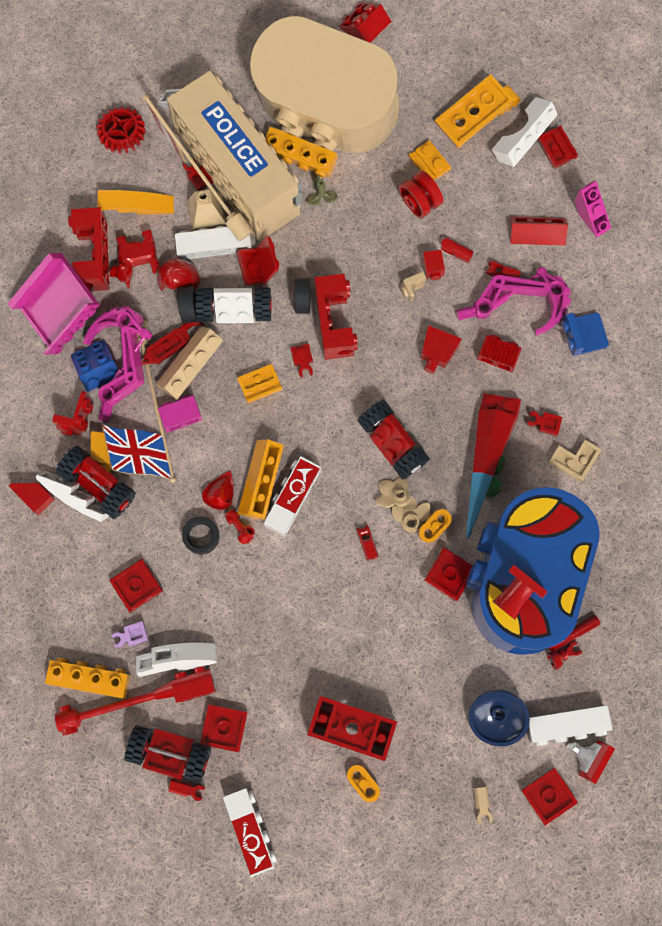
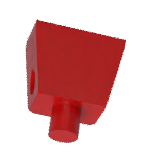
(438, 348)

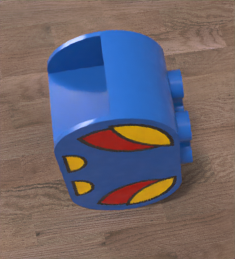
(554, 543)

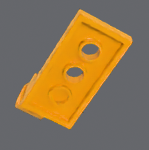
(488, 98)

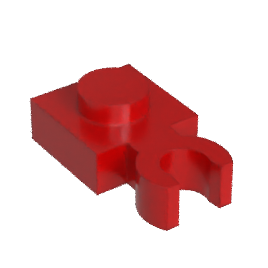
(195, 178)
(302, 357)
(548, 423)

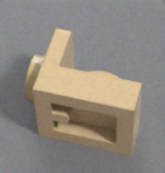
(414, 282)

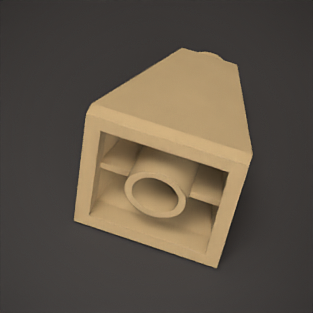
(206, 210)

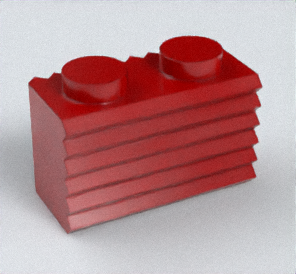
(499, 353)

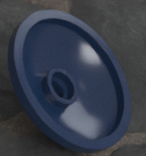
(499, 728)

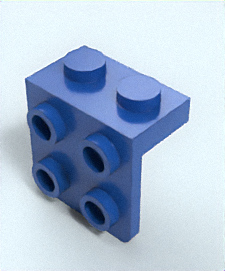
(584, 333)
(94, 365)

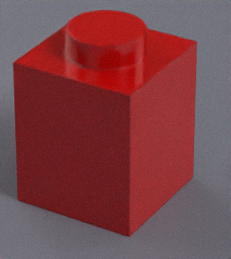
(433, 264)

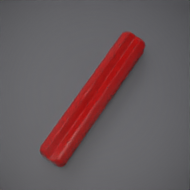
(579, 630)

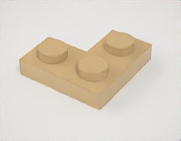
(575, 465)

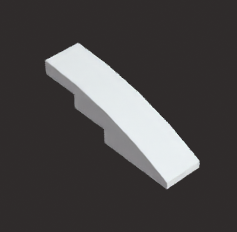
(70, 495)

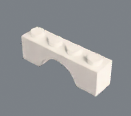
(513, 147)

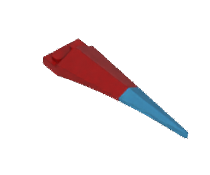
(494, 428)

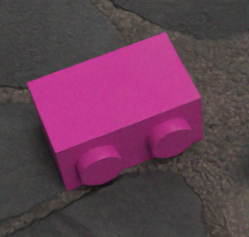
(179, 413)

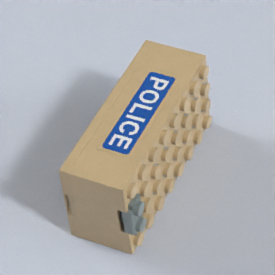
(235, 155)

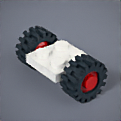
(233, 305)

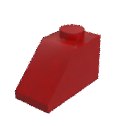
(33, 495)

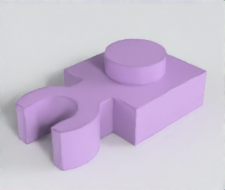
(133, 634)

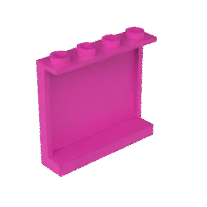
(55, 302)

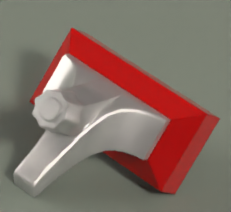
(592, 759)

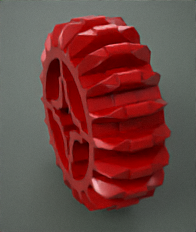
(131, 120)

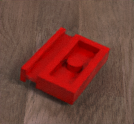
(557, 147)

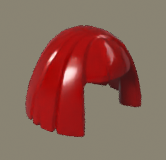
(177, 274)

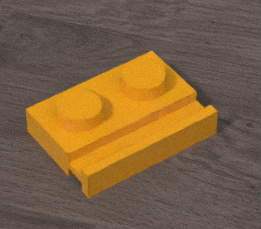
(429, 160)
(259, 383)

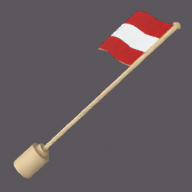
(236, 222)

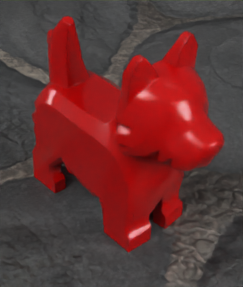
(133, 255)

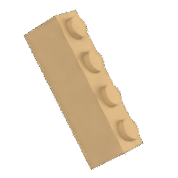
(189, 362)

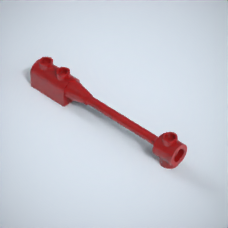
(183, 688)

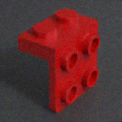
(258, 264)
(79, 422)

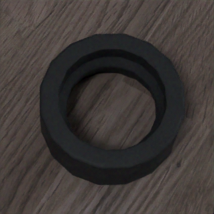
(302, 295)
(187, 304)
(200, 521)

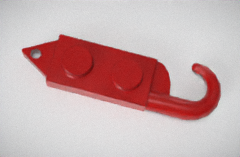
(169, 344)

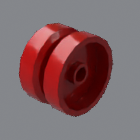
(421, 194)

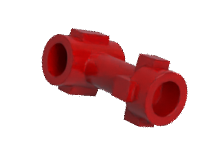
(246, 533)

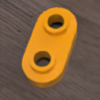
(435, 527)
(363, 783)

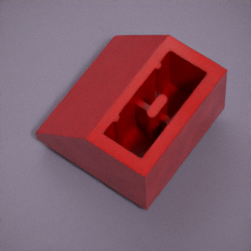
(366, 21)

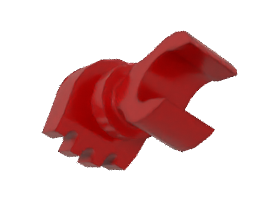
(562, 655)

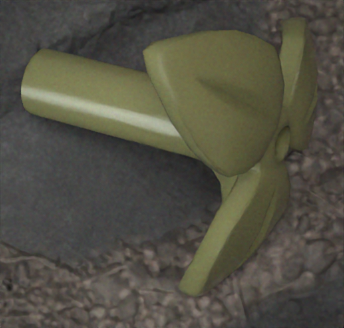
(319, 186)

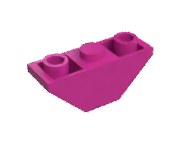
(592, 209)

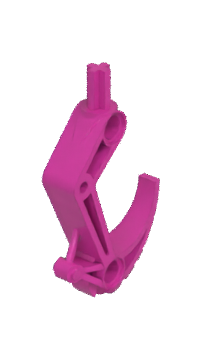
(511, 285)
(131, 374)

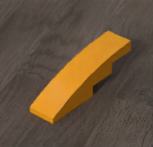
(135, 201)

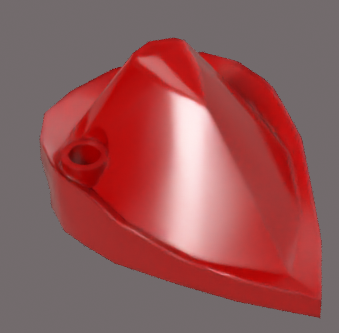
(219, 492)

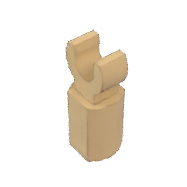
(482, 803)

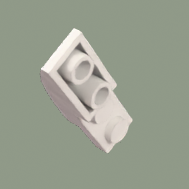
(179, 656)

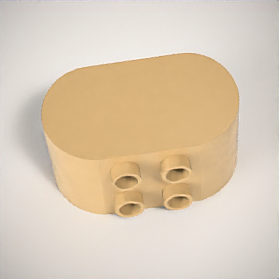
(325, 85)

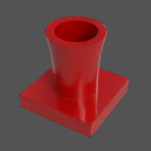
(517, 593)

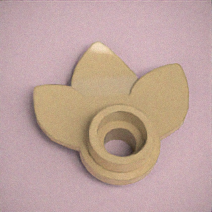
(391, 493)
(411, 512)

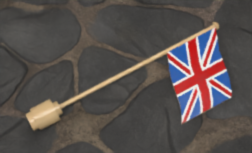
(137, 449)

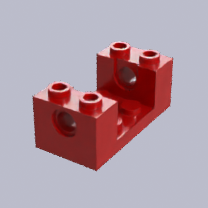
(92, 225)
(334, 291)
(373, 732)

